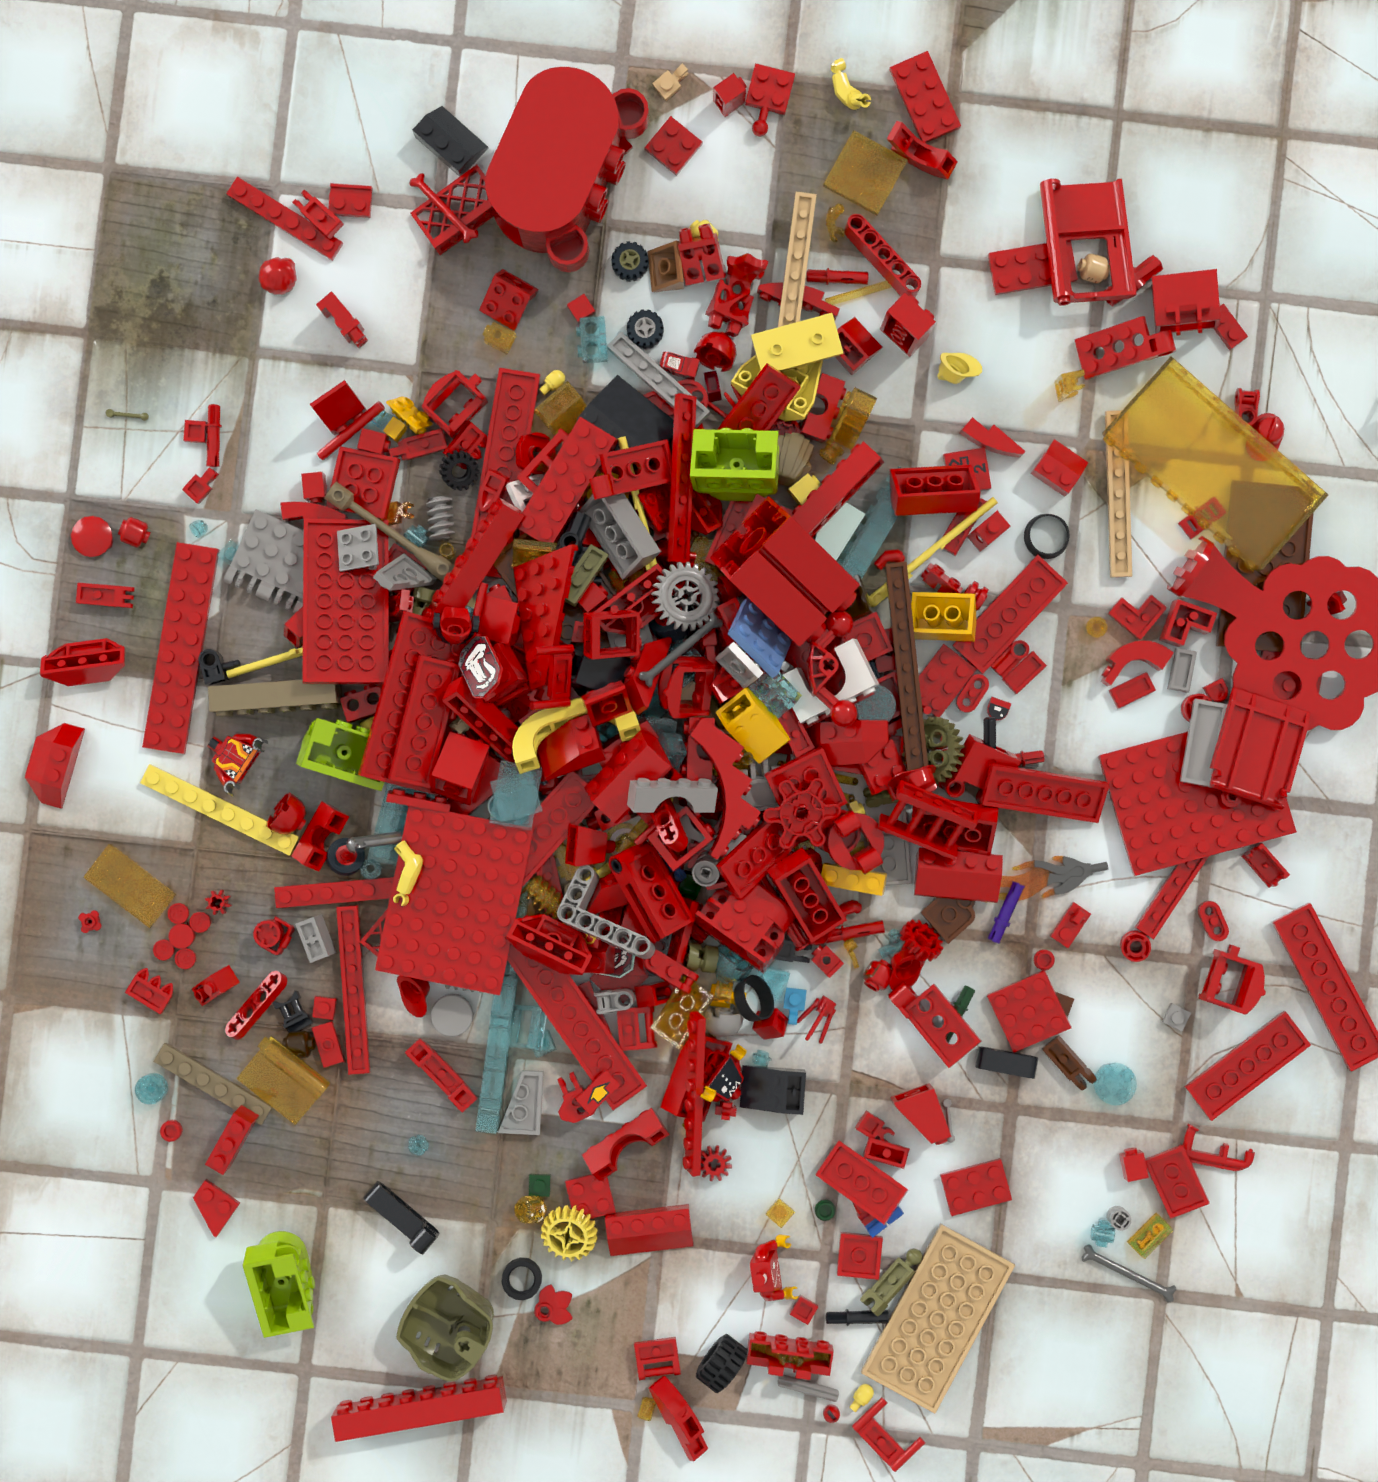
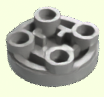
(451, 1015)

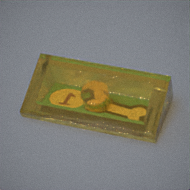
(1150, 1236)

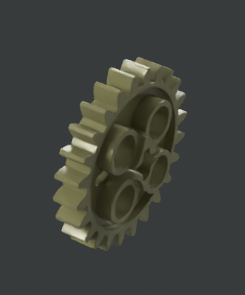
(934, 730)

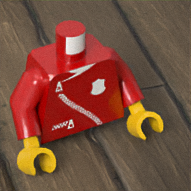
(766, 1271)

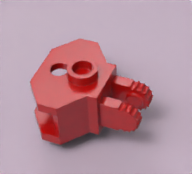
(569, 1107)

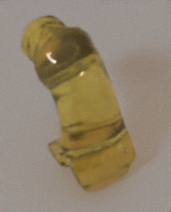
(832, 215)

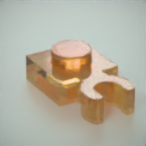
(397, 511)

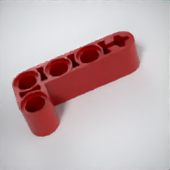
(672, 832)

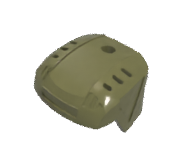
(439, 1315)

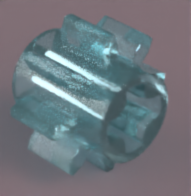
(417, 535)
(1102, 1233)

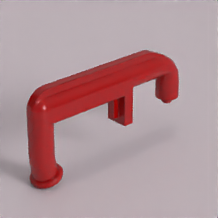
(1215, 1160)

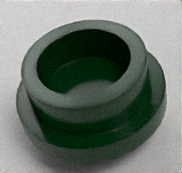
(825, 1210)

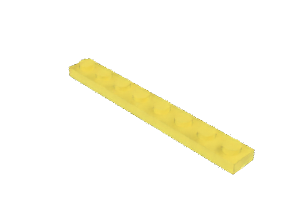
(217, 809)

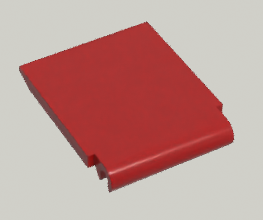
(1258, 748)

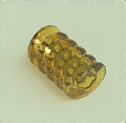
(544, 895)

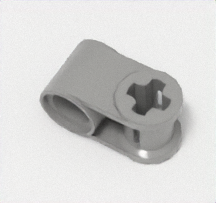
(609, 1000)

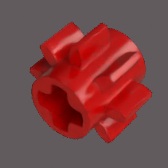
(211, 902)

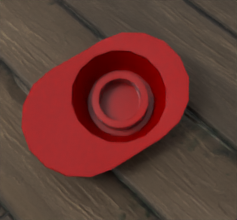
(1270, 428)
(919, 777)
(905, 968)
(413, 994)

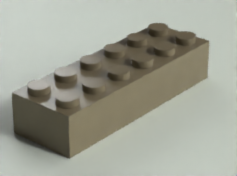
(269, 696)

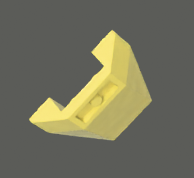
(805, 375)

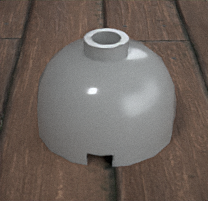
(723, 1021)

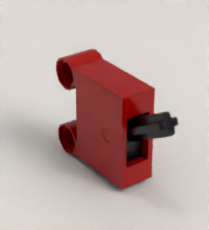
(977, 760)

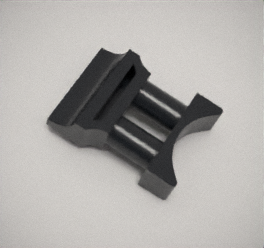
(299, 1019)

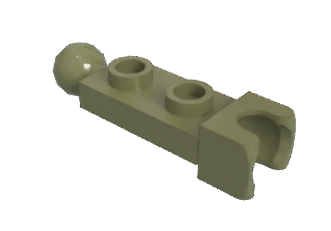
(891, 1282)

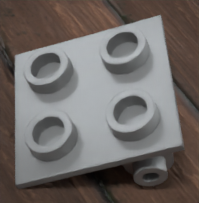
(358, 548)

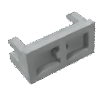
(315, 938)

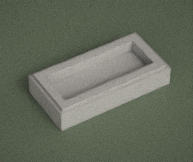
(1182, 670)

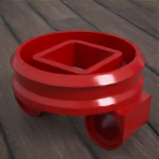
(865, 859)

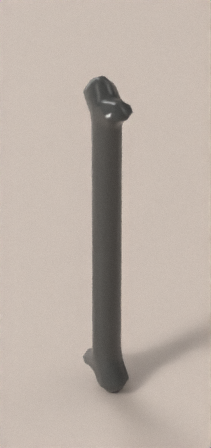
(713, 622)
(1167, 1292)

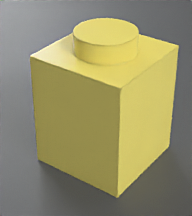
(803, 487)

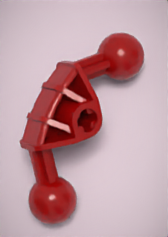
(842, 712)

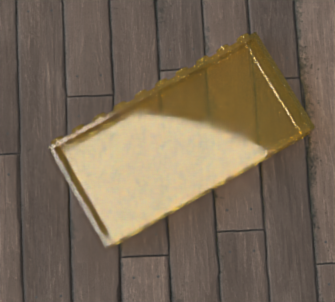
(1214, 465)

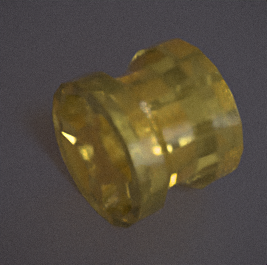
(831, 452)
(723, 991)

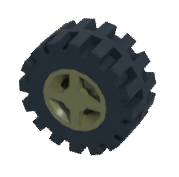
(627, 254)

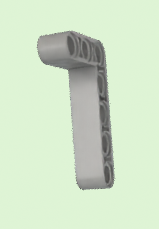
(597, 923)

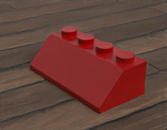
(934, 490)
(637, 759)
(966, 878)
(676, 1091)
(649, 1230)

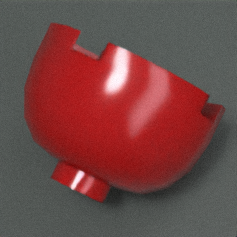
(716, 350)
(288, 815)

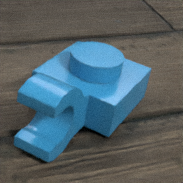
(794, 1001)

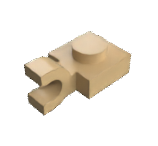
(669, 83)

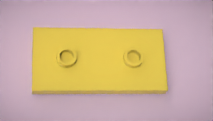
(798, 343)

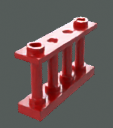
(935, 804)

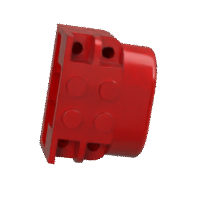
(748, 925)

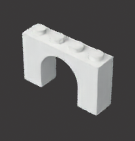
(858, 681)

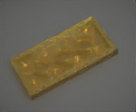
(129, 885)

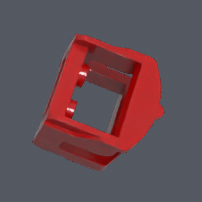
(442, 389)
(671, 687)
(1249, 987)

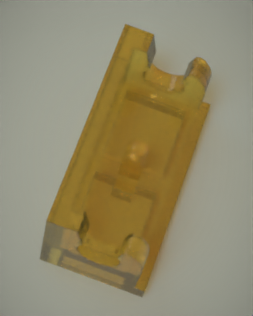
(1066, 384)

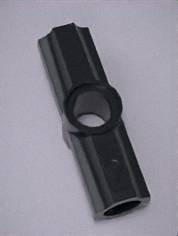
(576, 532)

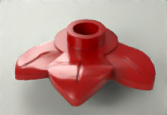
(556, 1304)

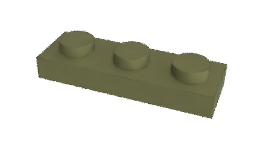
(585, 572)

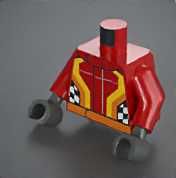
(235, 758)

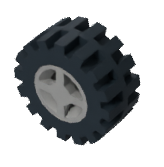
(644, 321)

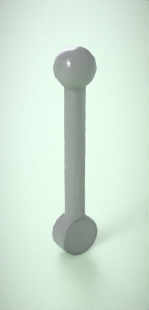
(947, 1103)

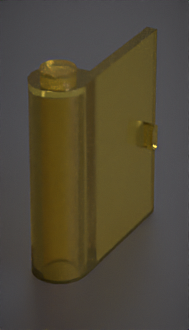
(283, 1080)

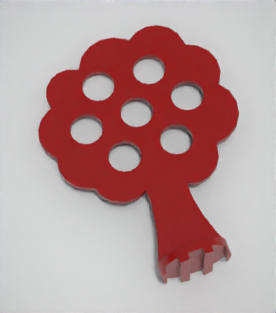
(1256, 611)

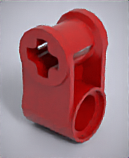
(1247, 403)

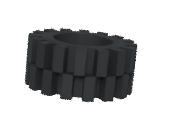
(451, 461)

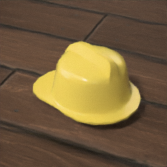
(958, 366)

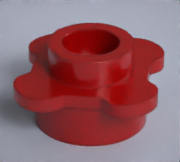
(94, 917)

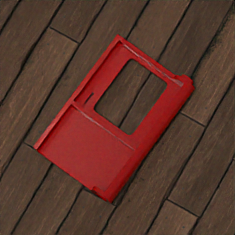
(1084, 214)

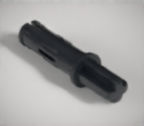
(856, 1317)

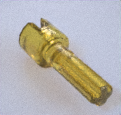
(627, 839)

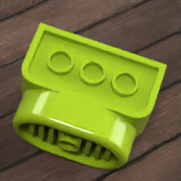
(735, 463)
(323, 749)
(280, 1283)

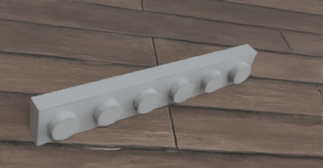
(652, 373)

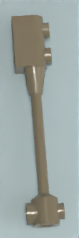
(344, 499)

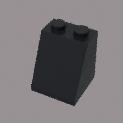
(596, 673)

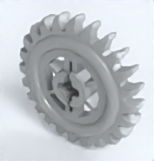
(668, 605)

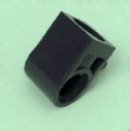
(217, 672)

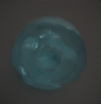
(731, 967)

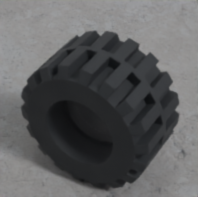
(721, 1363)

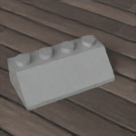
(621, 533)

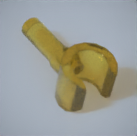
(850, 945)

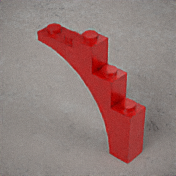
(734, 783)

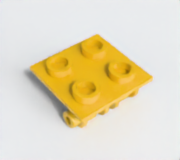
(405, 409)

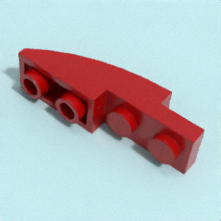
(811, 298)
(680, 1416)

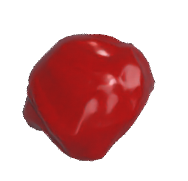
(278, 275)

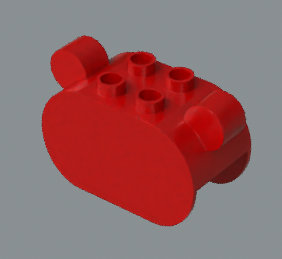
(559, 159)

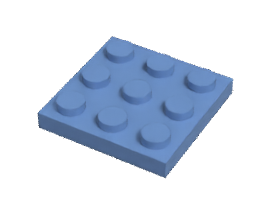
(759, 637)

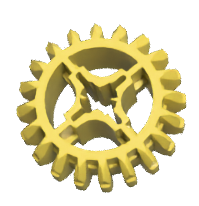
(557, 1235)

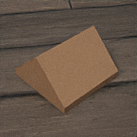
(666, 268)

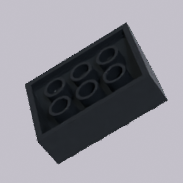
(626, 412)

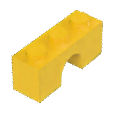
(854, 880)

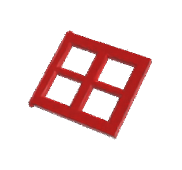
(543, 456)

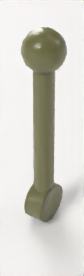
(110, 413)

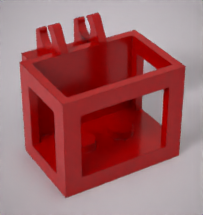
(1186, 301)

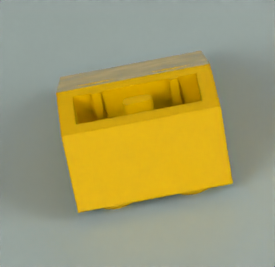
(753, 725)

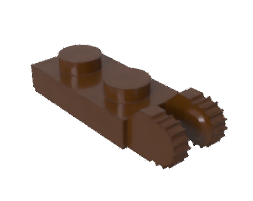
(1068, 1062)

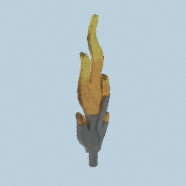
(1045, 873)

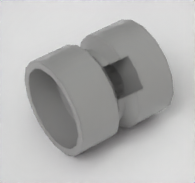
(705, 870)

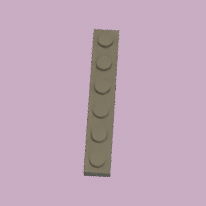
(211, 1081)

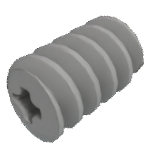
(439, 518)

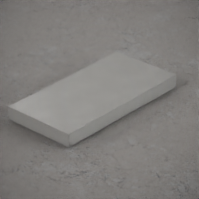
(895, 851)

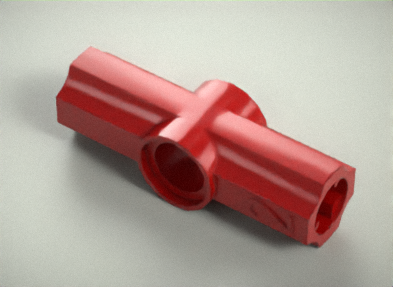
(1142, 274)

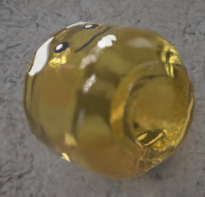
(530, 1209)

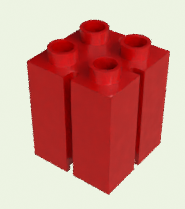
(785, 572)

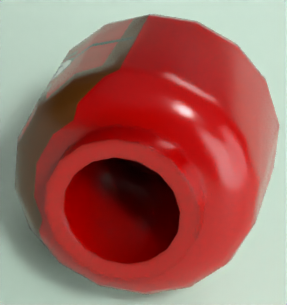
(877, 975)

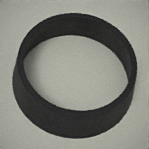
(1030, 546)
(764, 994)

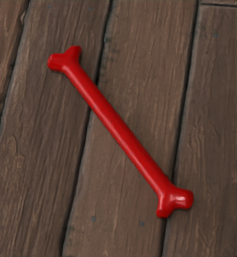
(467, 232)

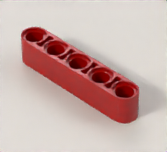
(881, 247)

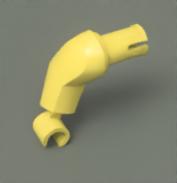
(847, 94)
(410, 873)

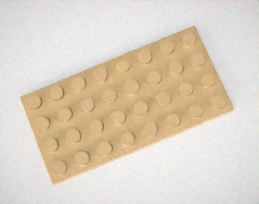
(937, 1318)

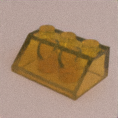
(673, 1018)

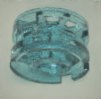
(151, 1088)

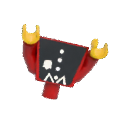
(723, 1076)

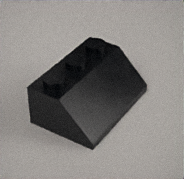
(449, 140)

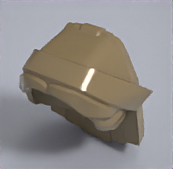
(793, 458)

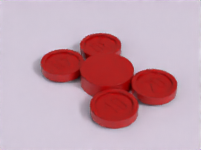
(181, 936)

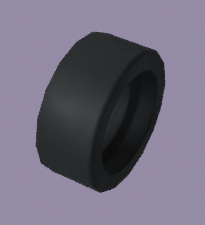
(521, 1262)

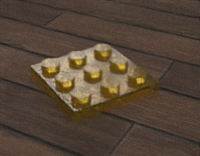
(865, 173)

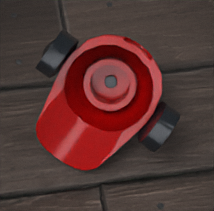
(455, 625)

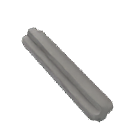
(808, 1388)

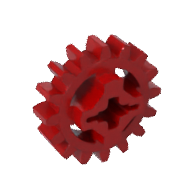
(921, 940)

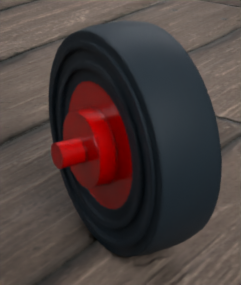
(343, 861)

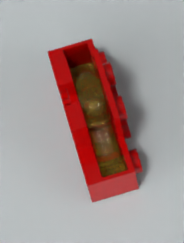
(797, 1354)

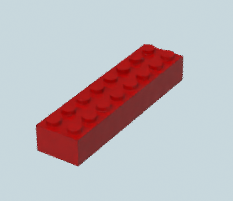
(419, 1408)

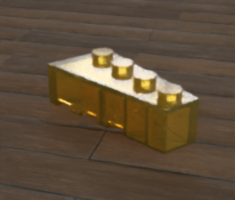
(854, 414)

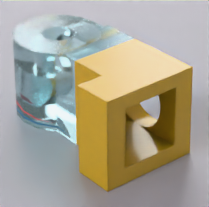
(390, 425)

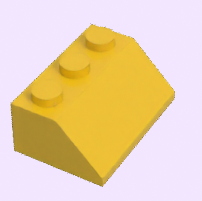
(944, 616)

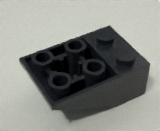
(773, 1089)

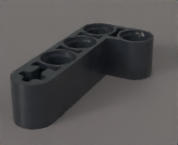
(402, 1216)

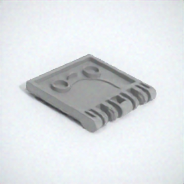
(273, 554)

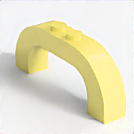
(546, 721)

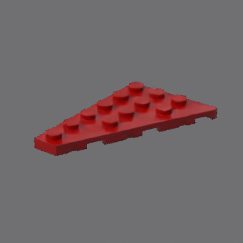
(541, 595)

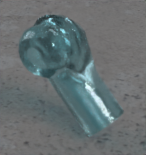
(893, 945)

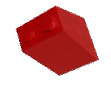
(459, 768)
(924, 1112)

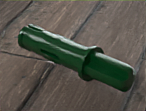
(962, 1004)

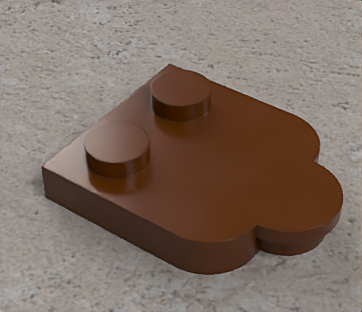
(949, 916)

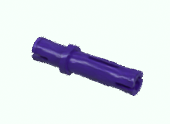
(1006, 912)

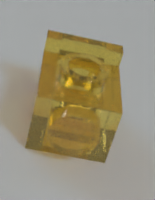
(504, 342)

